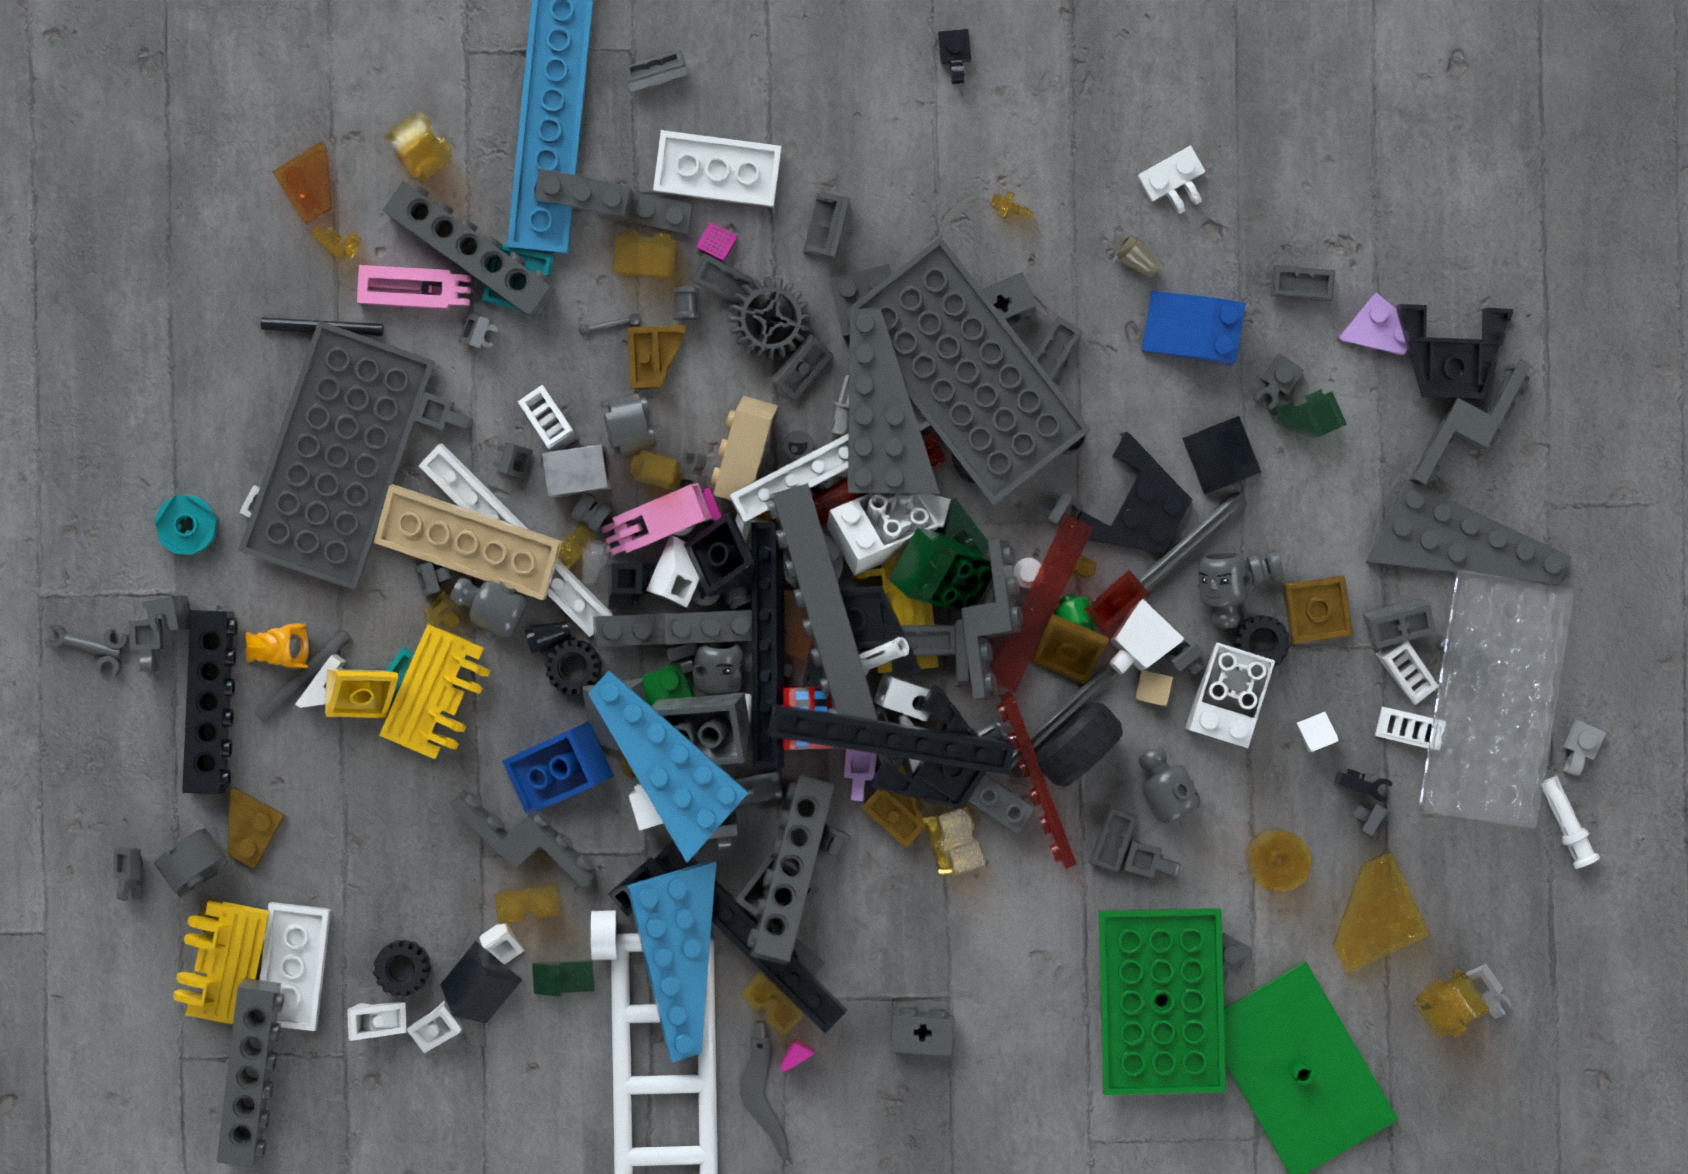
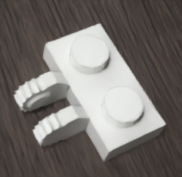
(1171, 174)

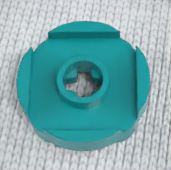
(169, 528)

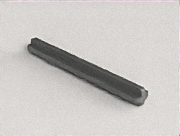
(1192, 541)
(1068, 710)

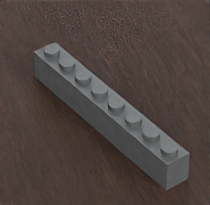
(821, 602)

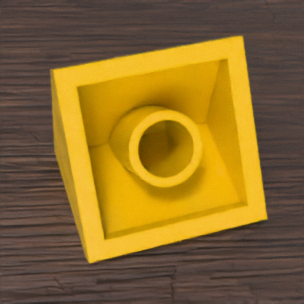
(359, 693)

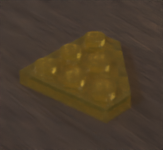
(1378, 915)

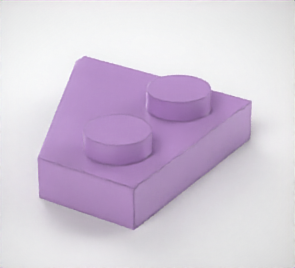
(1376, 327)

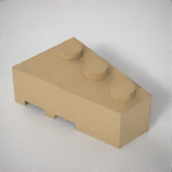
(745, 446)

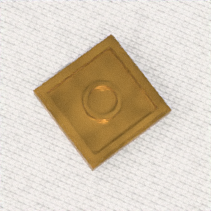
(1317, 609)
(1069, 649)

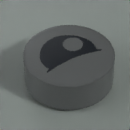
(797, 444)

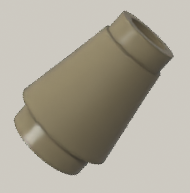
(1137, 256)

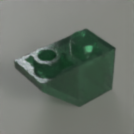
(1313, 418)

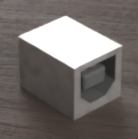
(576, 471)

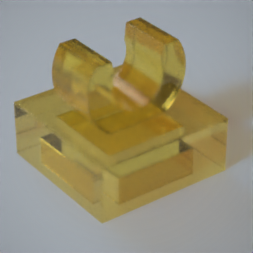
(443, 611)

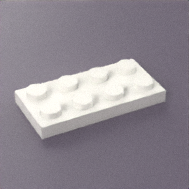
(717, 169)
(296, 958)

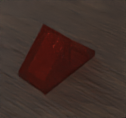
(1115, 600)

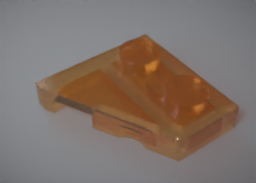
(307, 182)

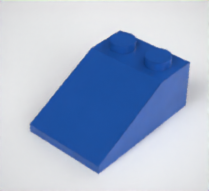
(1193, 327)
(558, 768)

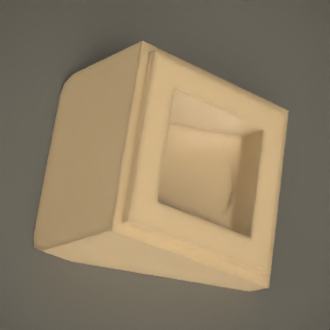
(1153, 688)

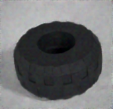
(1079, 744)

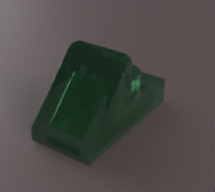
(958, 521)
(563, 977)

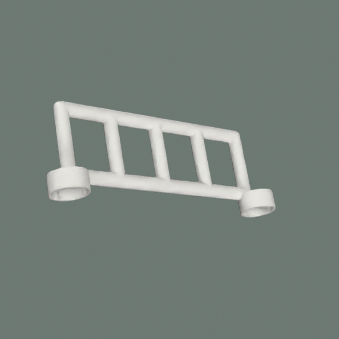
(616, 947)

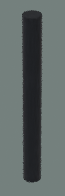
(310, 326)

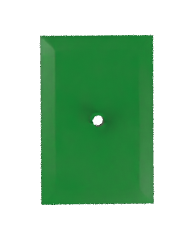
(1295, 1028)
(1169, 1043)

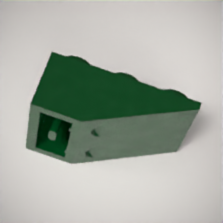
(941, 571)

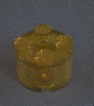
(418, 147)
(1294, 866)
(1451, 1004)

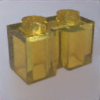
(645, 256)
(655, 470)
(953, 841)
(515, 902)
(763, 992)

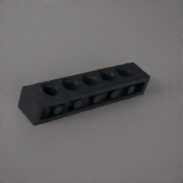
(195, 776)

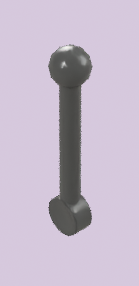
(634, 319)

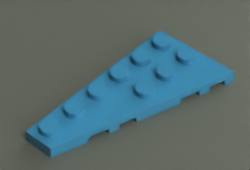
(678, 777)
(675, 936)

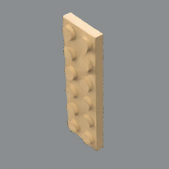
(467, 541)

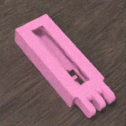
(404, 286)
(662, 518)

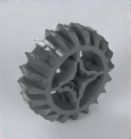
(773, 304)

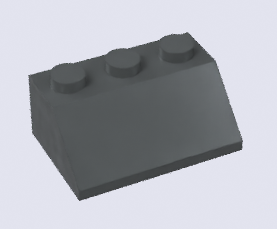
(712, 723)

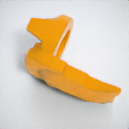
(275, 646)

